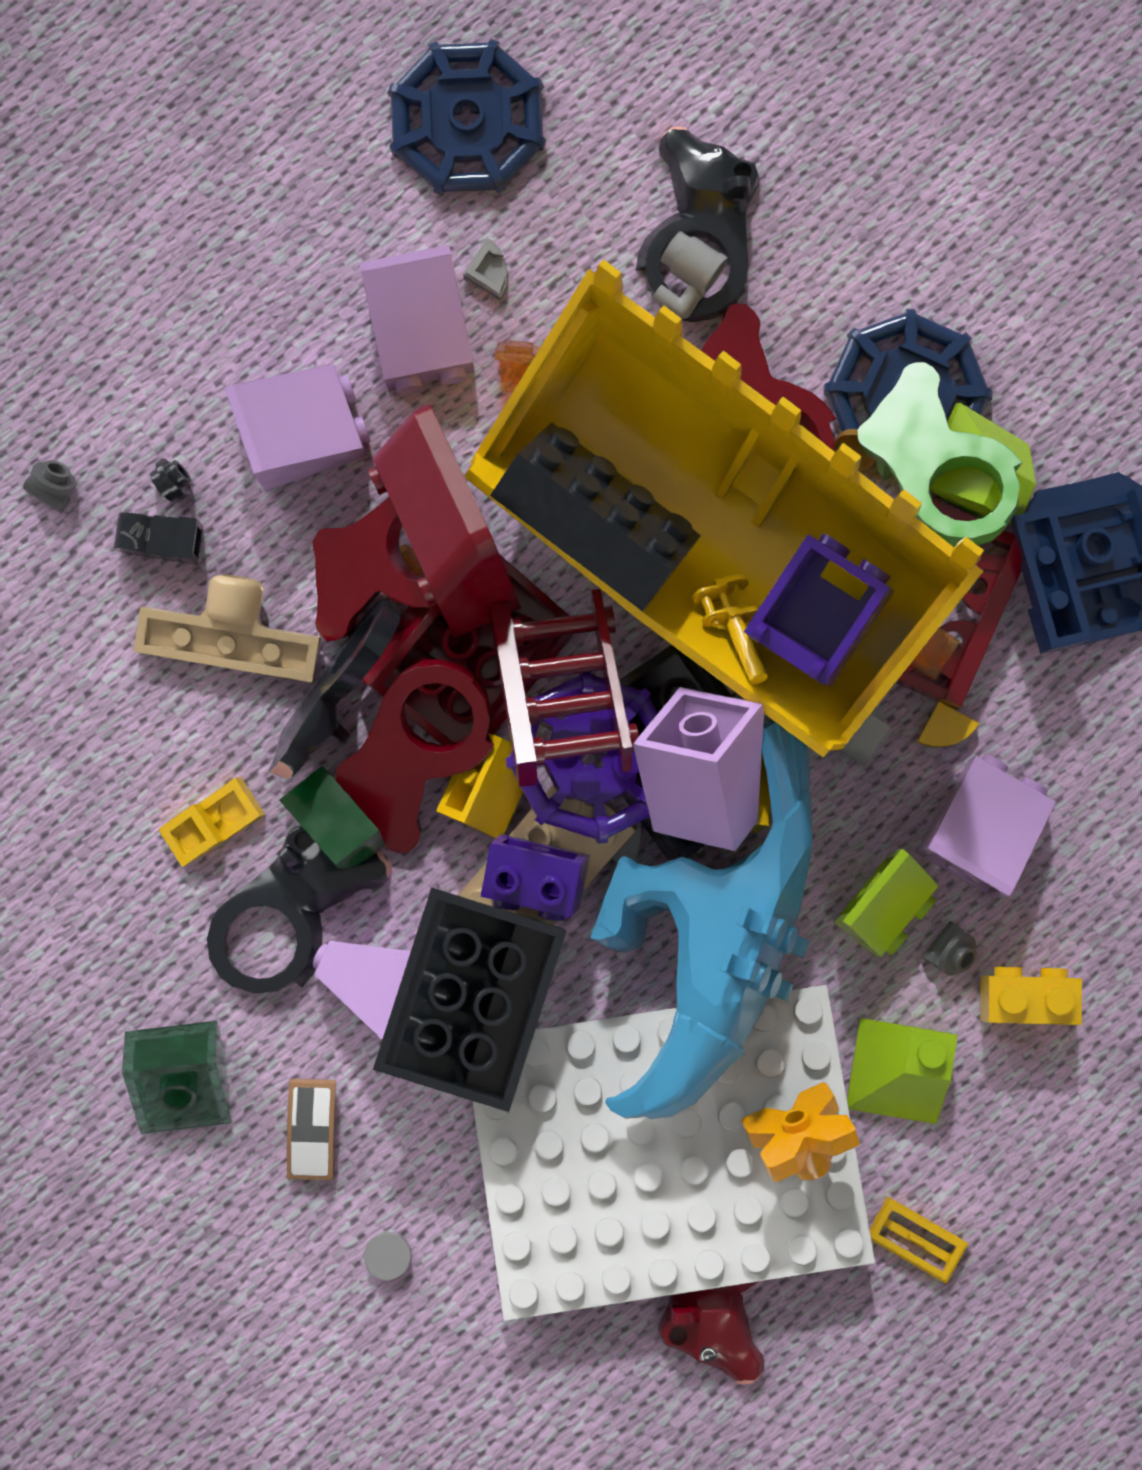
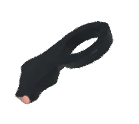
(317, 715)
(301, 887)

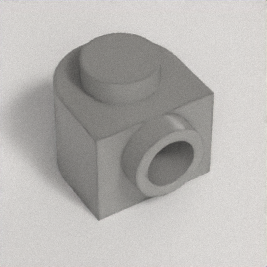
(867, 738)

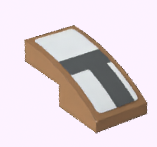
(311, 1129)

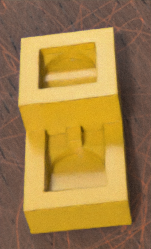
(211, 821)

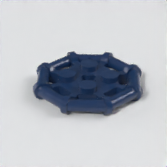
(461, 141)
(889, 365)

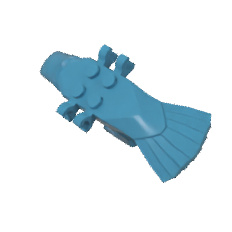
(730, 937)

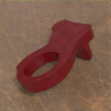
(358, 565)
(394, 763)

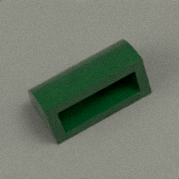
(333, 820)

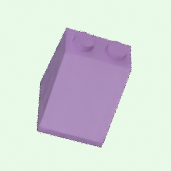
(417, 319)
(297, 424)
(703, 767)
(987, 826)

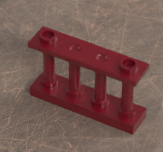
(525, 712)

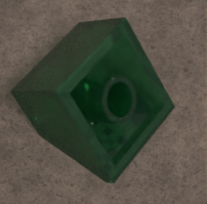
(177, 1077)

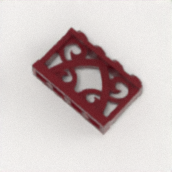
(1000, 579)

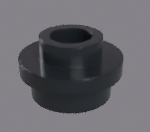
(171, 479)

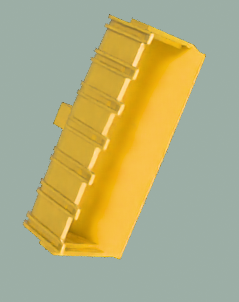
(746, 485)

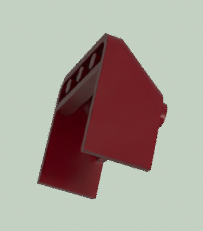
(442, 523)

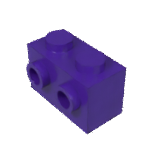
(534, 877)

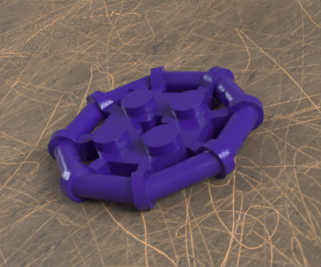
(585, 782)

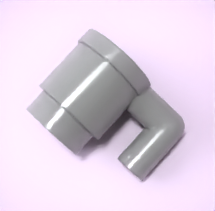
(693, 264)

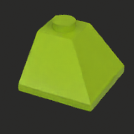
(974, 489)
(900, 1070)

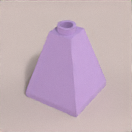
(362, 979)

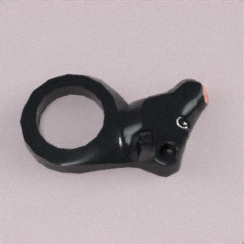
(712, 204)

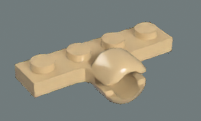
(229, 634)

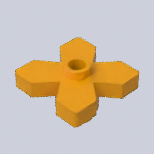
(802, 1137)

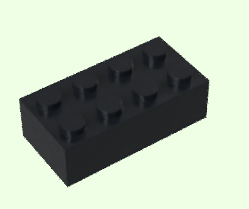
(595, 514)

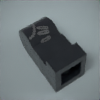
(159, 537)

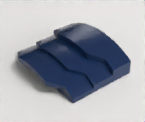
(1083, 561)

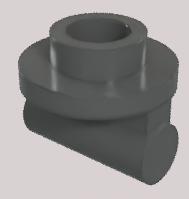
(51, 484)
(952, 950)

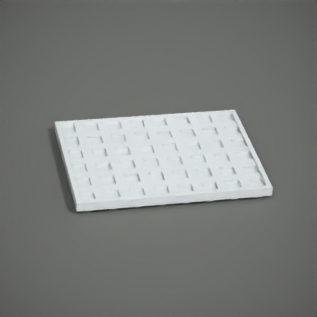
(662, 1206)

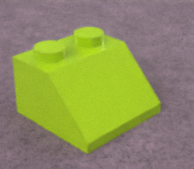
(888, 903)

